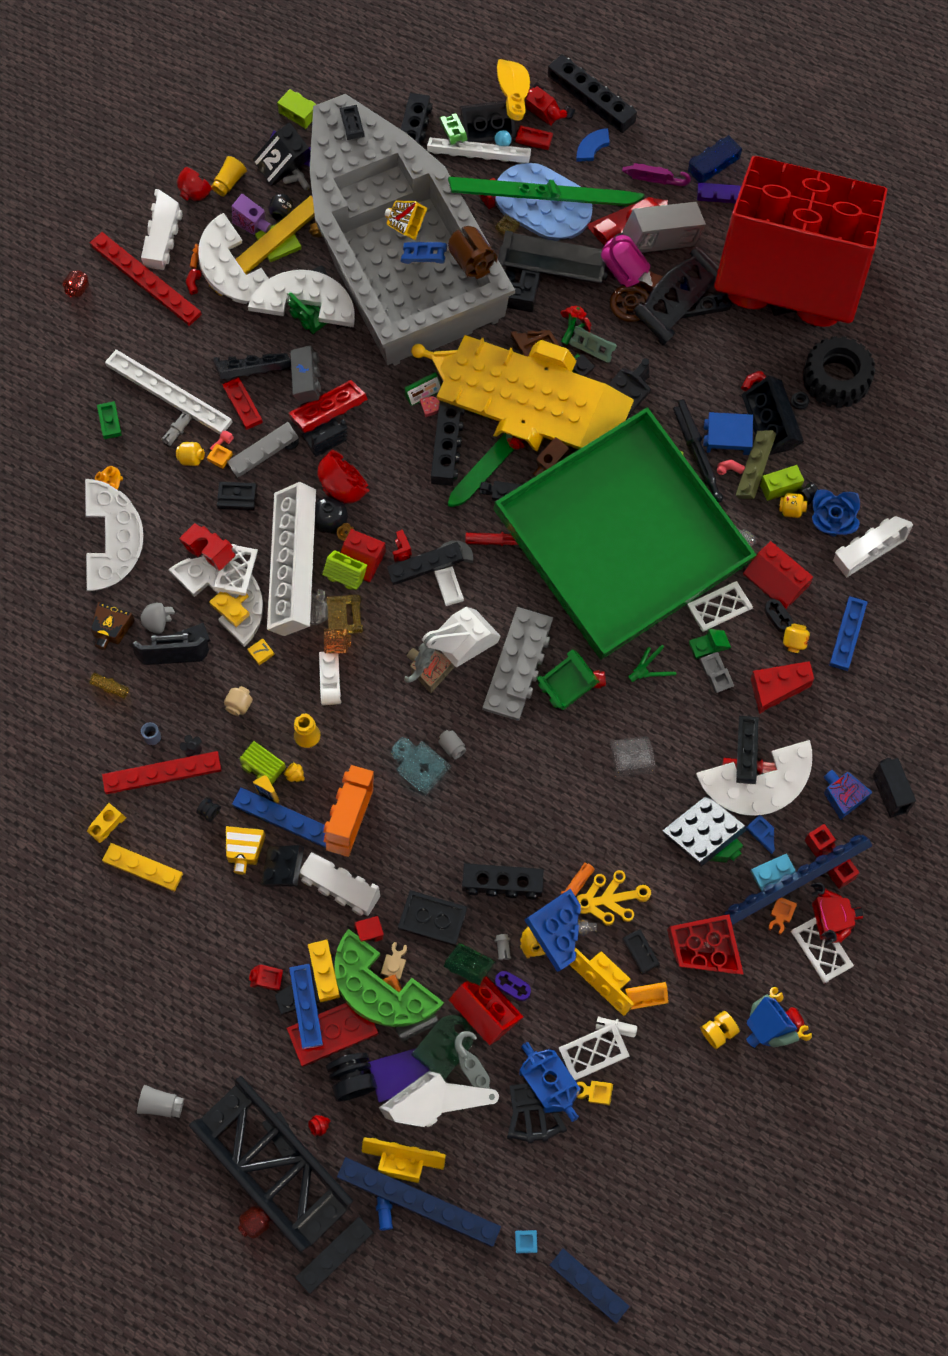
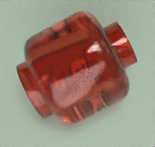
(75, 283)
(253, 1222)

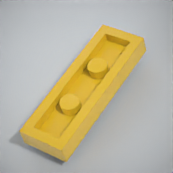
(323, 970)

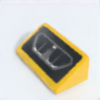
(266, 789)

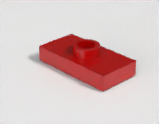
(534, 137)

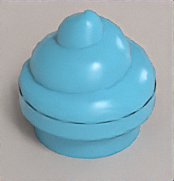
(503, 138)

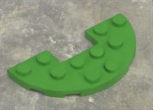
(374, 997)

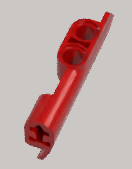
(613, 224)

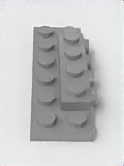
(518, 664)

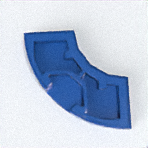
(591, 144)

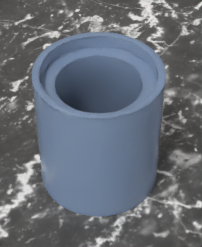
(146, 728)

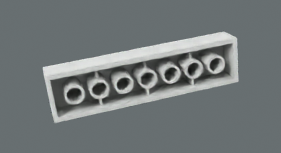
(291, 559)

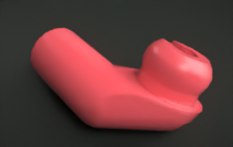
(727, 465)

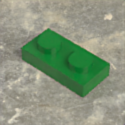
(109, 420)

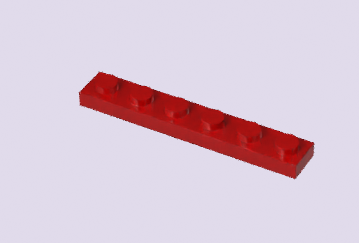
(161, 772)

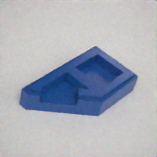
(762, 832)

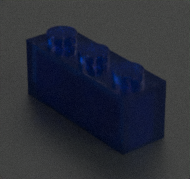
(714, 159)

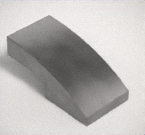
(716, 673)

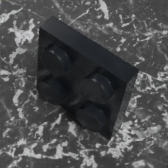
(282, 866)

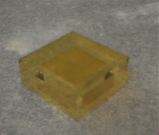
(508, 224)

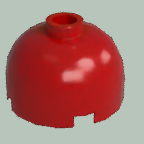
(192, 186)

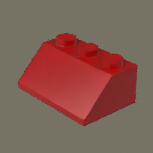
(778, 575)
(486, 1009)

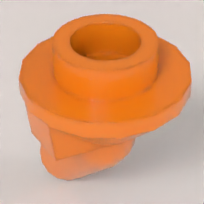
(194, 259)

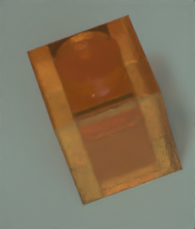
(336, 641)

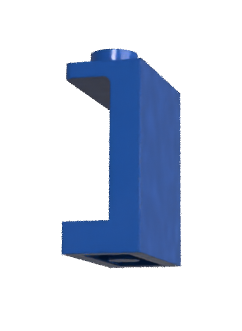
(729, 432)

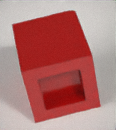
(369, 929)

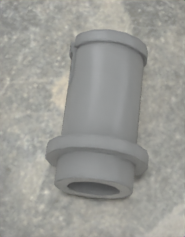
(503, 946)

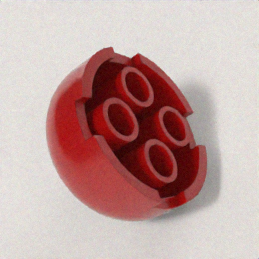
(341, 479)

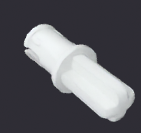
(624, 1028)

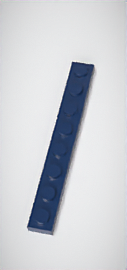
(802, 876)
(418, 1202)

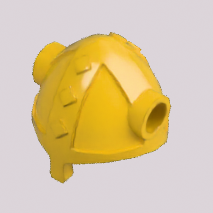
(529, 942)

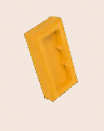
(648, 995)

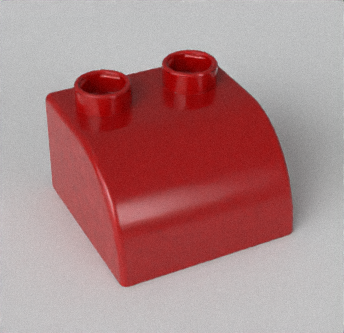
(800, 241)

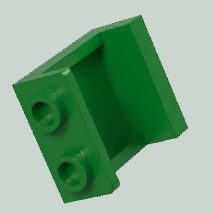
(568, 681)

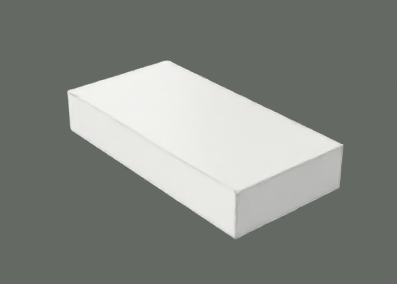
(449, 586)

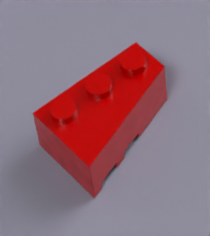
(780, 683)

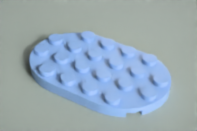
(544, 217)

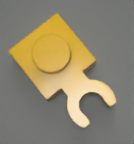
(598, 1092)

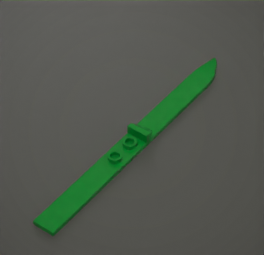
(547, 191)
(482, 470)

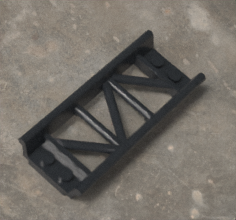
(309, 1224)

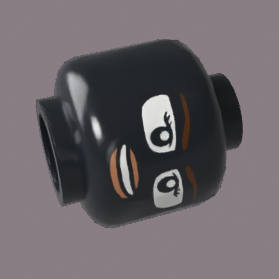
(280, 206)

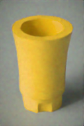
(228, 176)
(306, 731)

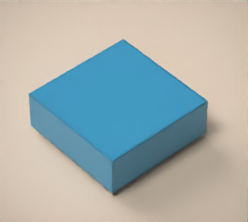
(526, 1241)

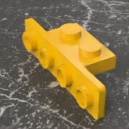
(605, 978)
(402, 1161)

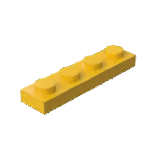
(142, 867)

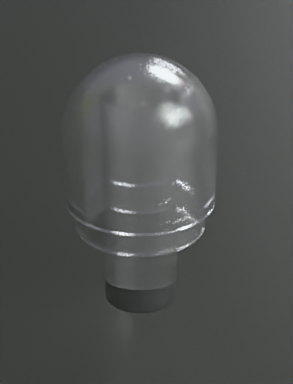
(749, 537)
(584, 927)

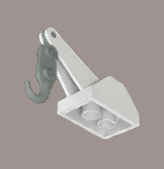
(458, 639)
(431, 1095)

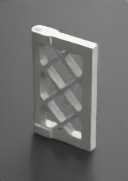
(230, 587)
(720, 592)
(816, 963)
(608, 1061)

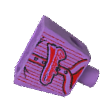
(249, 215)

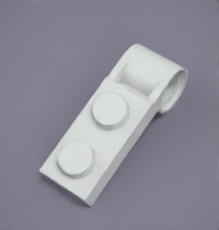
(329, 678)

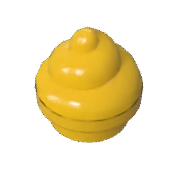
(294, 773)

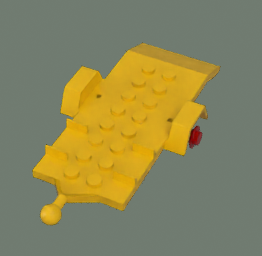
(528, 389)

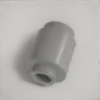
(452, 744)

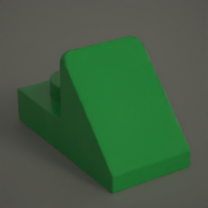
(711, 643)

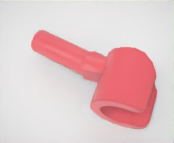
(224, 436)

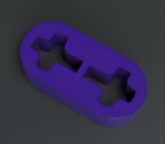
(515, 981)

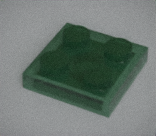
(469, 964)

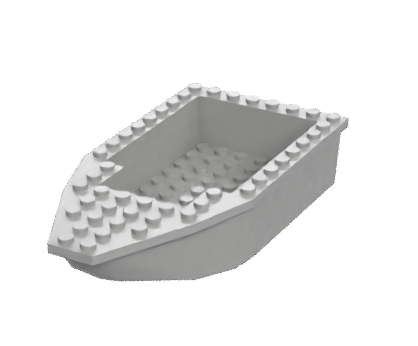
(350, 194)

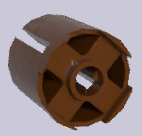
(472, 252)

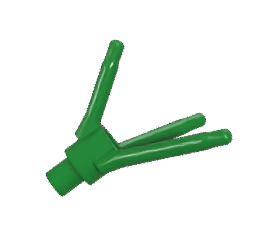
(641, 671)

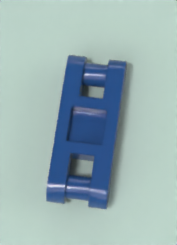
(424, 252)

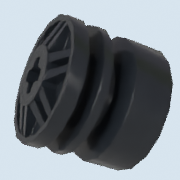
(350, 1072)

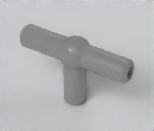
(298, 176)

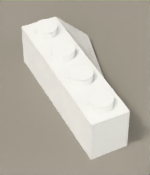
(872, 545)

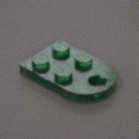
(438, 1048)

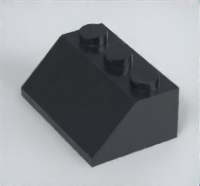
(485, 120)

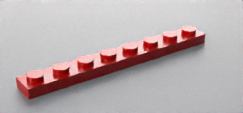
(145, 278)

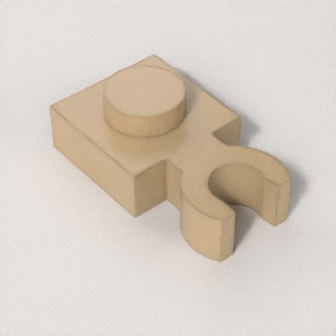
(394, 964)

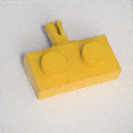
(230, 607)

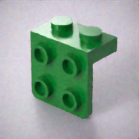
(305, 313)

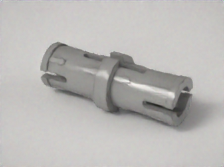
(176, 428)

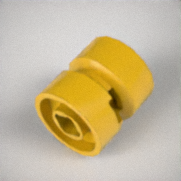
(713, 1032)

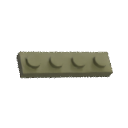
(755, 464)

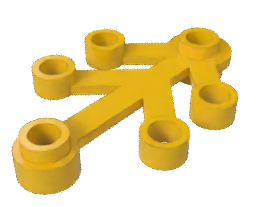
(608, 898)

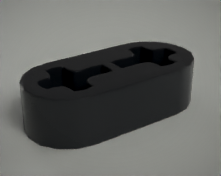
(775, 617)

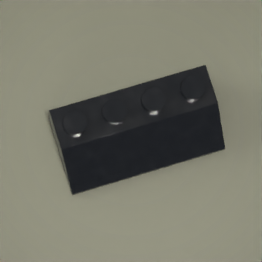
(773, 411)

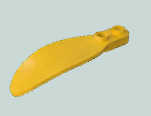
(515, 85)

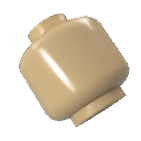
(238, 701)

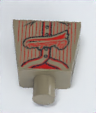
(435, 672)

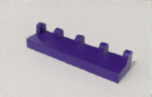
(717, 192)

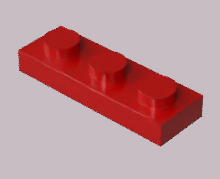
(242, 403)

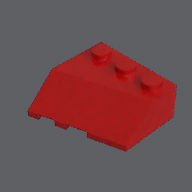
(706, 945)

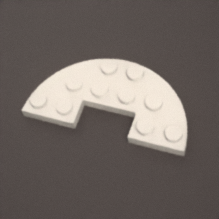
(220, 266)
(310, 289)
(122, 535)
(198, 574)
(771, 789)

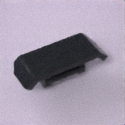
(171, 653)

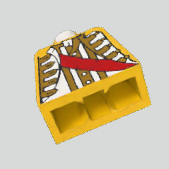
(406, 217)

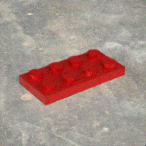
(329, 406)
(339, 1029)

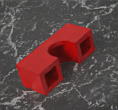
(200, 541)
(822, 843)

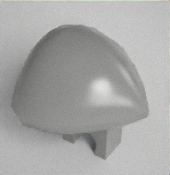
(155, 617)

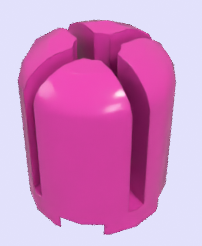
(624, 260)

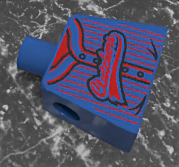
(845, 793)

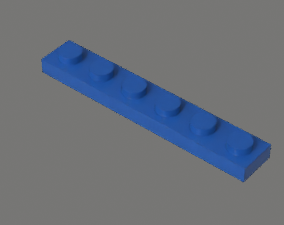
(280, 816)

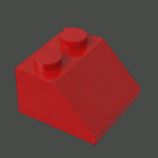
(366, 550)

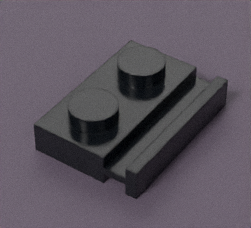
(236, 495)

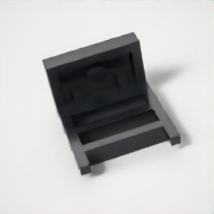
(326, 436)

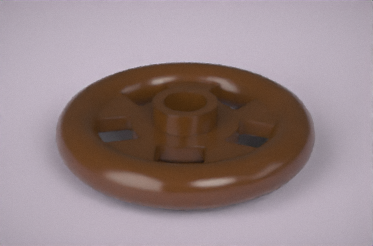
(630, 298)

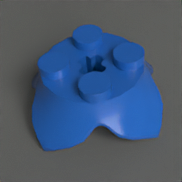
(844, 505)

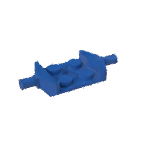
(555, 1095)

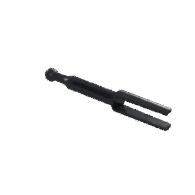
(694, 440)

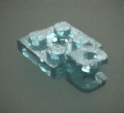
(412, 758)

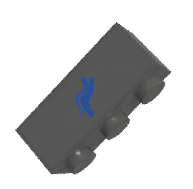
(305, 374)

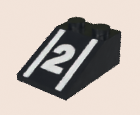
(282, 154)

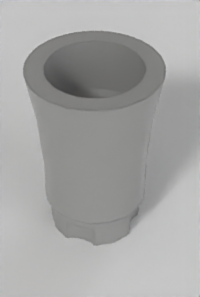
(159, 1103)

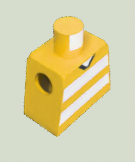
(243, 847)

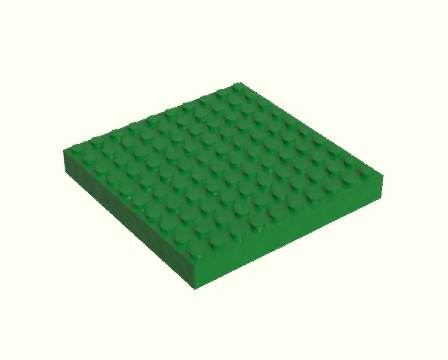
(624, 532)

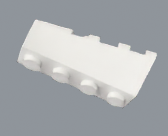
(161, 231)
(339, 884)

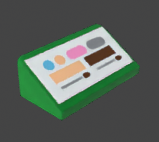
(423, 388)

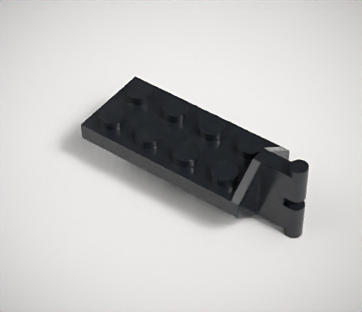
(633, 383)

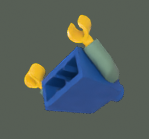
(771, 1024)

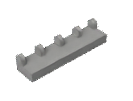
(262, 449)

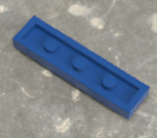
(848, 633)
(306, 1006)

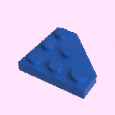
(557, 928)

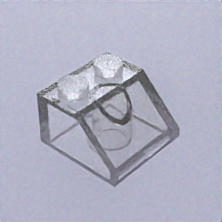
(632, 756)

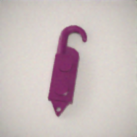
(655, 174)

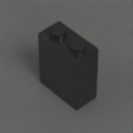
(893, 787)

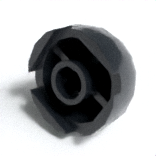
(329, 514)

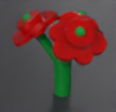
(572, 314)

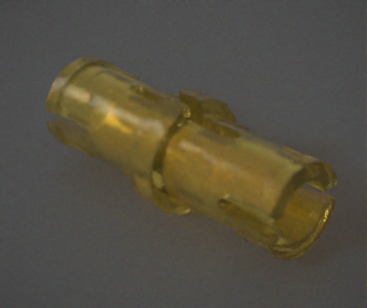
(109, 685)

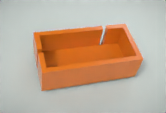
(349, 810)

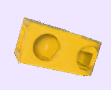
(105, 823)

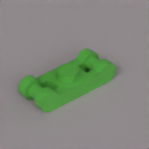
(453, 128)

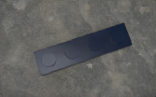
(589, 1286)

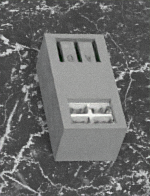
(665, 226)

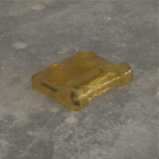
(338, 613)

